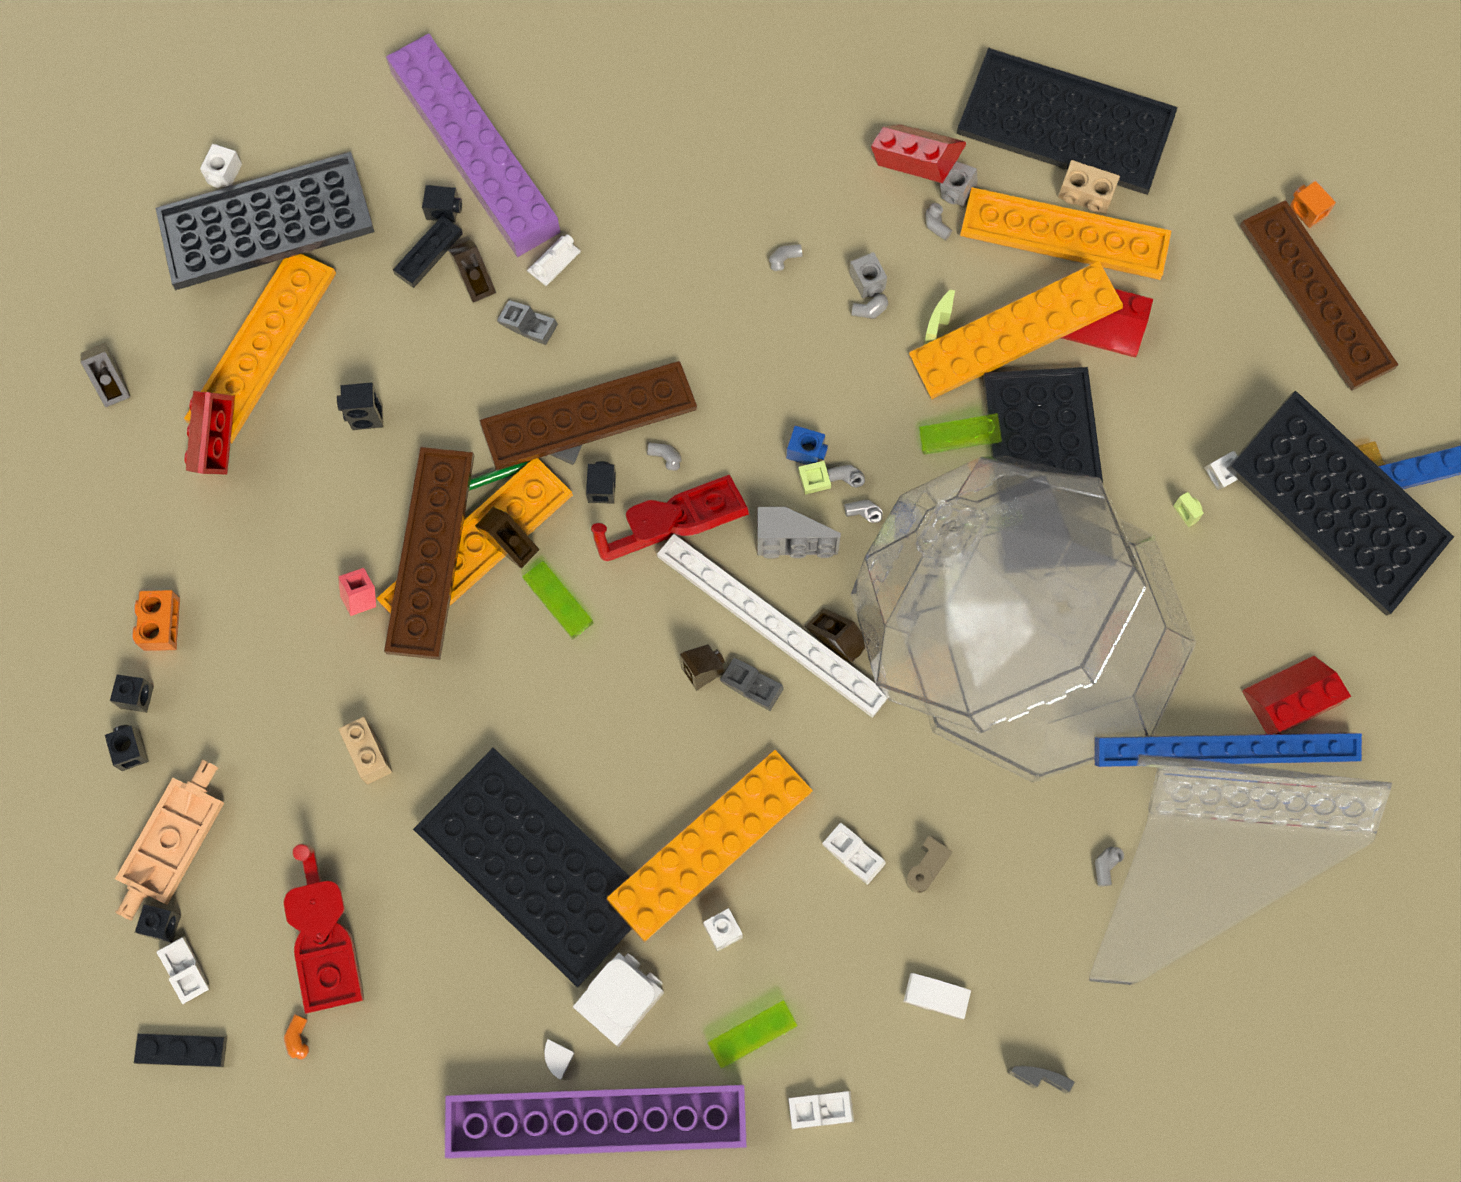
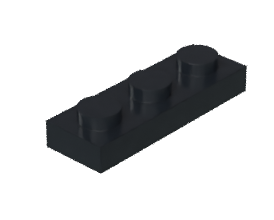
(427, 251)
(180, 1050)

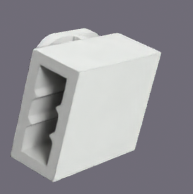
(619, 998)

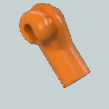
(292, 1038)

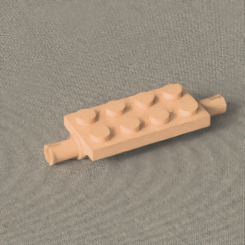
(169, 841)

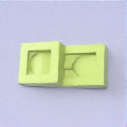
(940, 316)

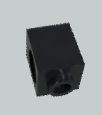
(440, 202)
(601, 482)
(131, 693)
(134, 755)
(157, 923)

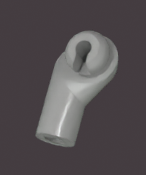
(934, 221)
(782, 253)
(872, 309)
(848, 474)
(864, 508)
(1105, 863)

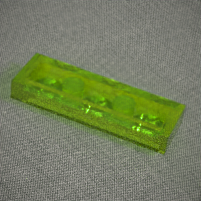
(960, 434)
(557, 600)
(752, 1034)

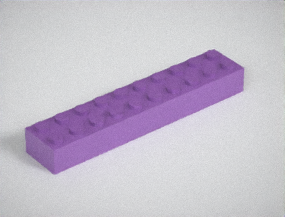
(473, 145)
(595, 1121)

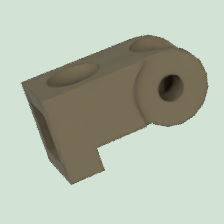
(922, 875)

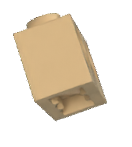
(1090, 181)
(365, 750)

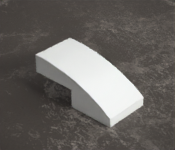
(854, 853)
(183, 970)
(937, 996)
(821, 1110)

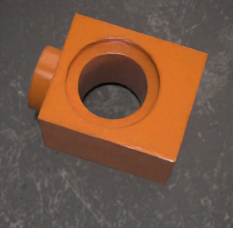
(1311, 203)

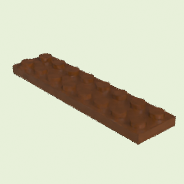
(1319, 295)
(587, 415)
(429, 553)

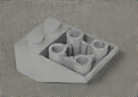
(793, 534)

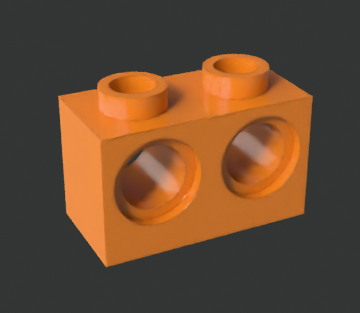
(164, 619)

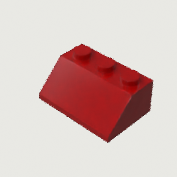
(916, 152)
(1118, 331)
(209, 433)
(1296, 695)

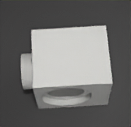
(218, 158)
(1218, 473)
(723, 930)

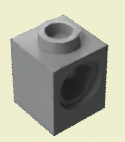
(959, 175)
(867, 266)

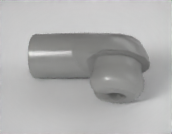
(671, 456)

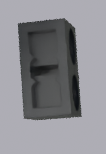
(361, 406)

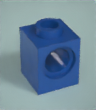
(802, 436)

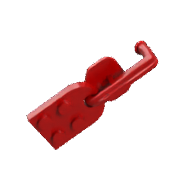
(682, 515)
(327, 970)

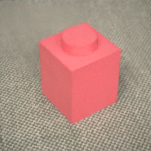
(357, 591)

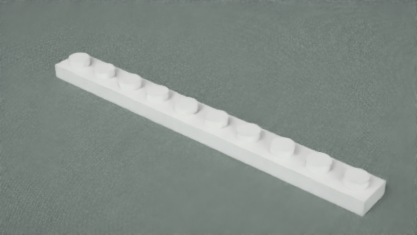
(773, 625)

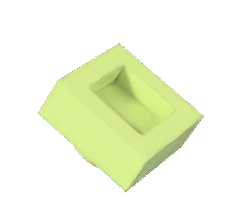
(814, 477)
(1188, 509)

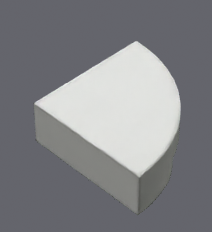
(557, 1058)

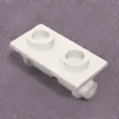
(554, 260)

